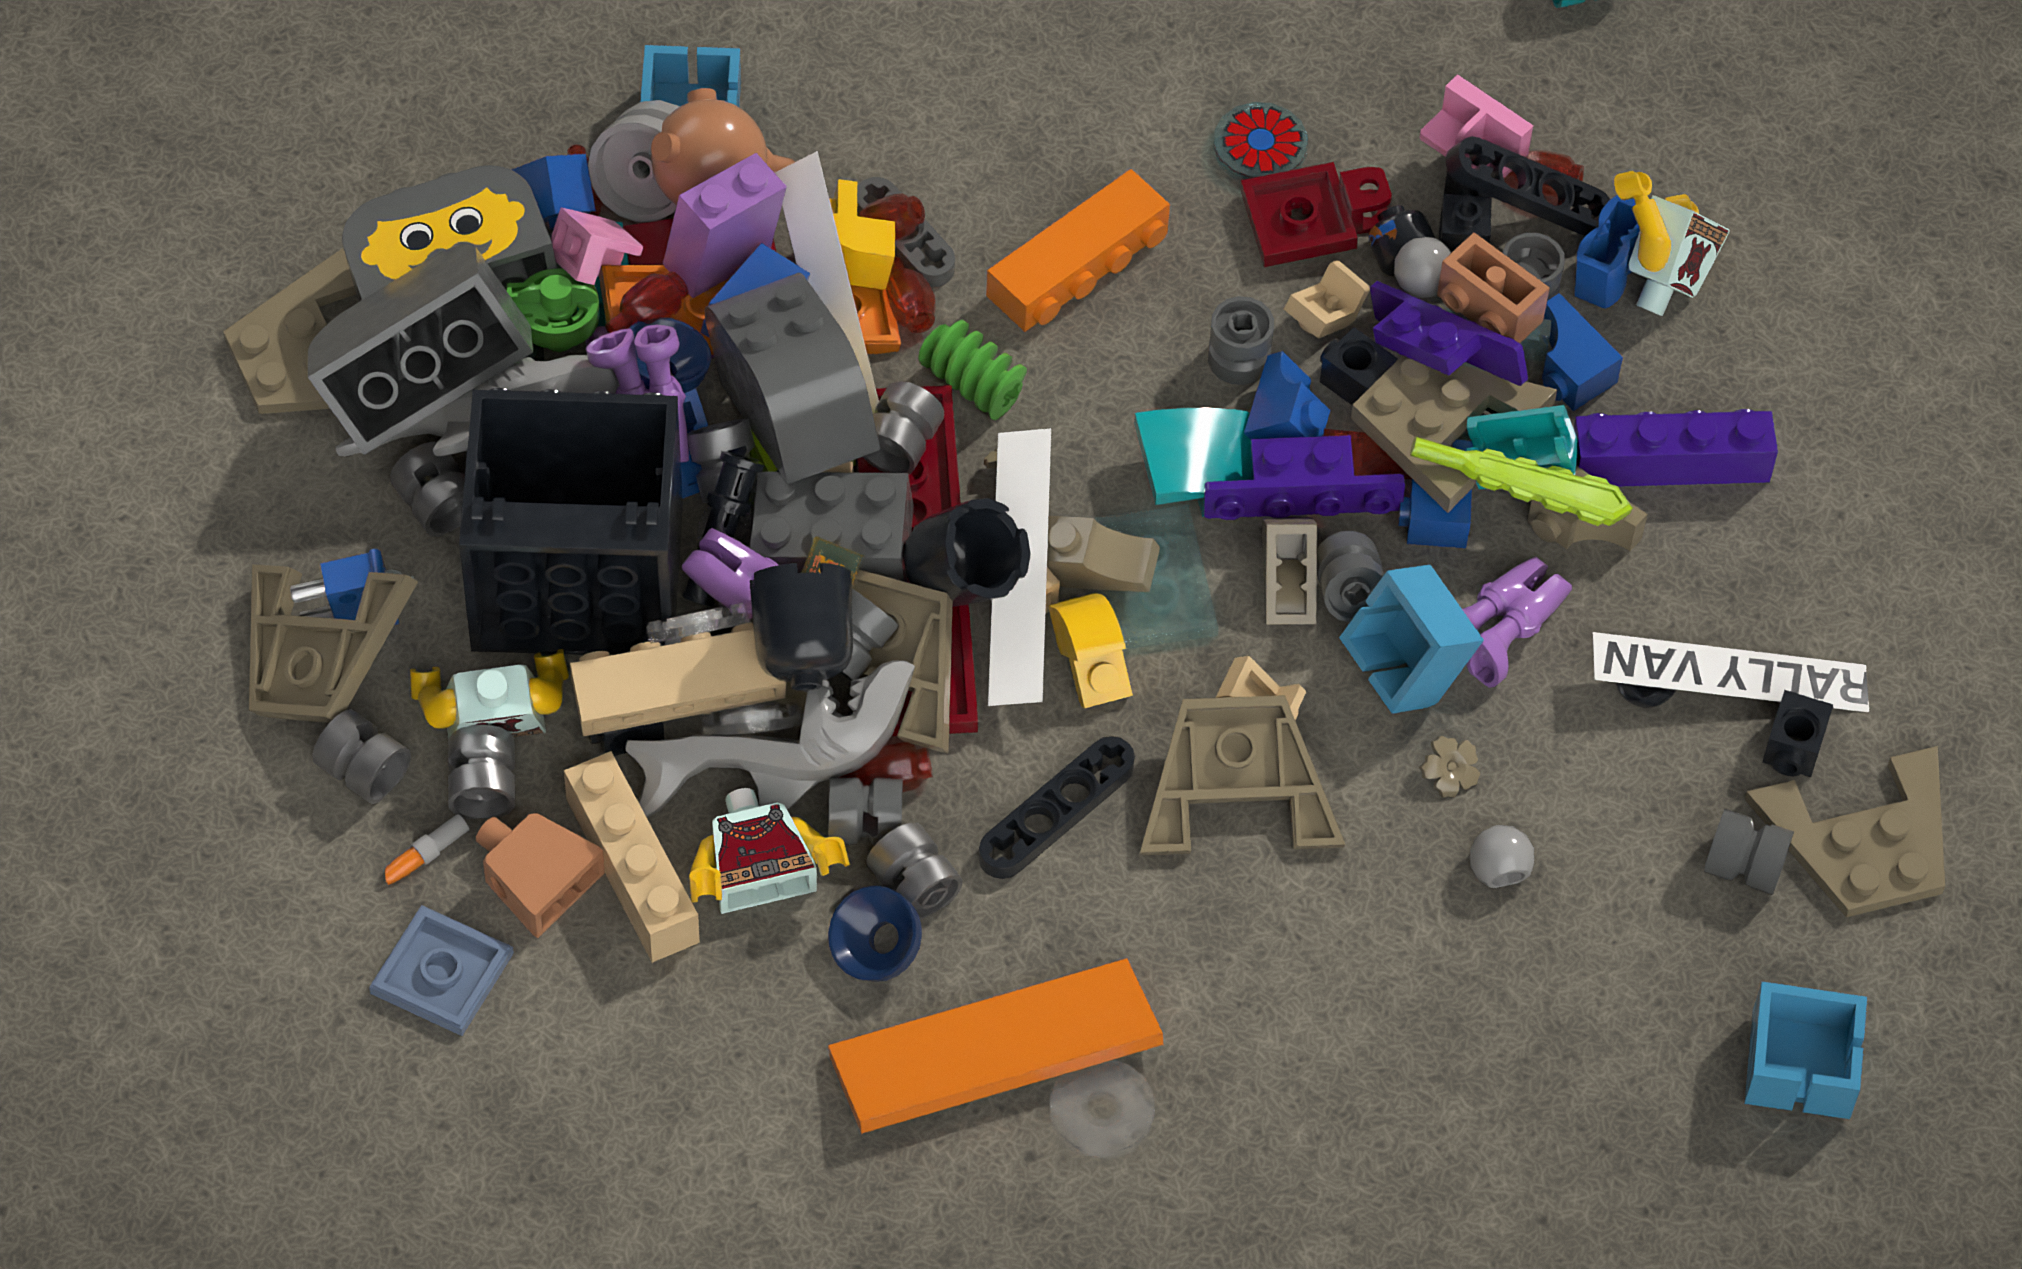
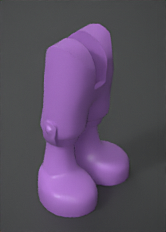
(654, 347)
(725, 568)
(1522, 614)

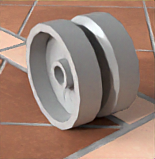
(622, 164)

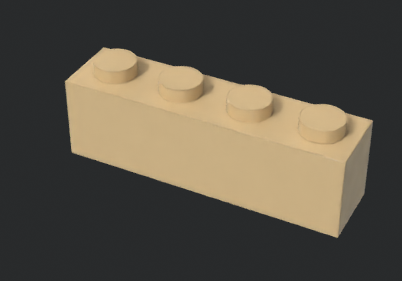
(671, 681)
(632, 856)

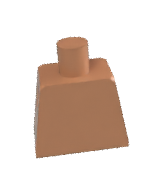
(538, 868)

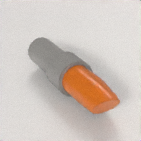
(426, 849)

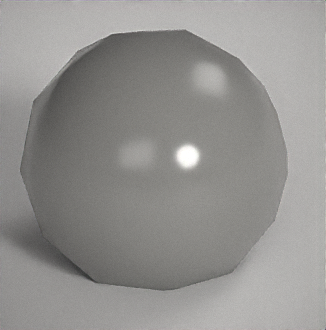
(1420, 266)
(1501, 856)

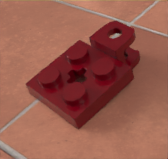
(1333, 204)

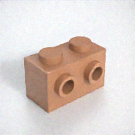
(1492, 289)

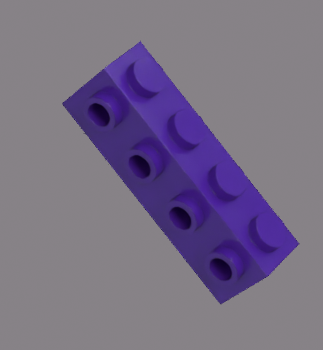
(1677, 447)

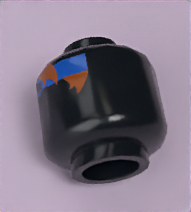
(1393, 231)

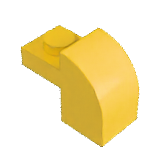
(865, 242)
(1094, 644)

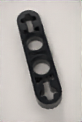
(1530, 178)
(1051, 803)

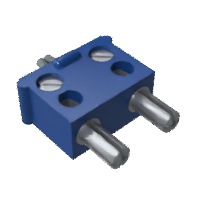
(342, 584)

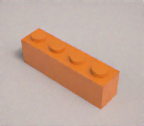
(1078, 251)

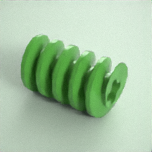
(973, 368)

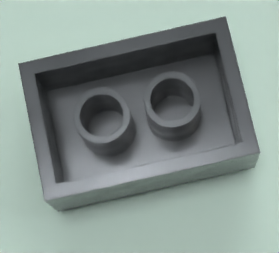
(851, 509)

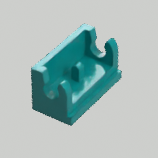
(1530, 434)

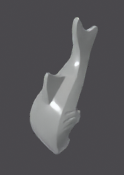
(452, 421)
(779, 765)

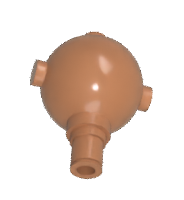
(705, 140)

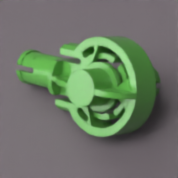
(549, 305)

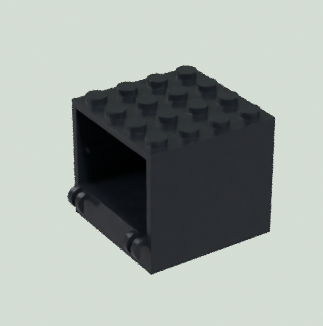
(570, 520)

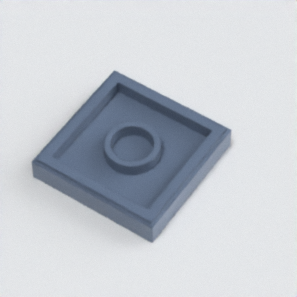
(441, 970)

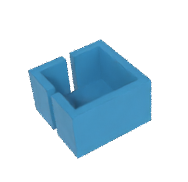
(667, 73)
(1412, 623)
(1801, 1049)

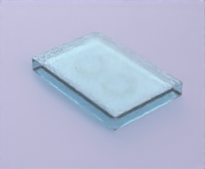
(1179, 595)

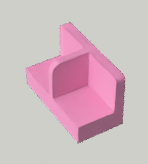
(1474, 113)
(587, 242)

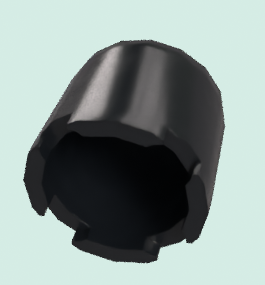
(968, 552)
(802, 623)

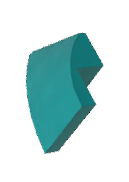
(1191, 448)

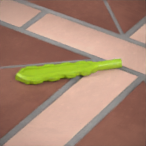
(1555, 487)

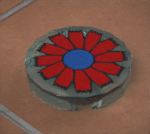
(1259, 141)

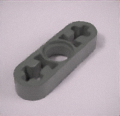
(910, 250)

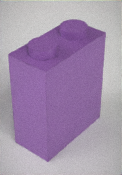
(723, 223)

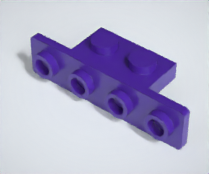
(1442, 338)
(1303, 479)

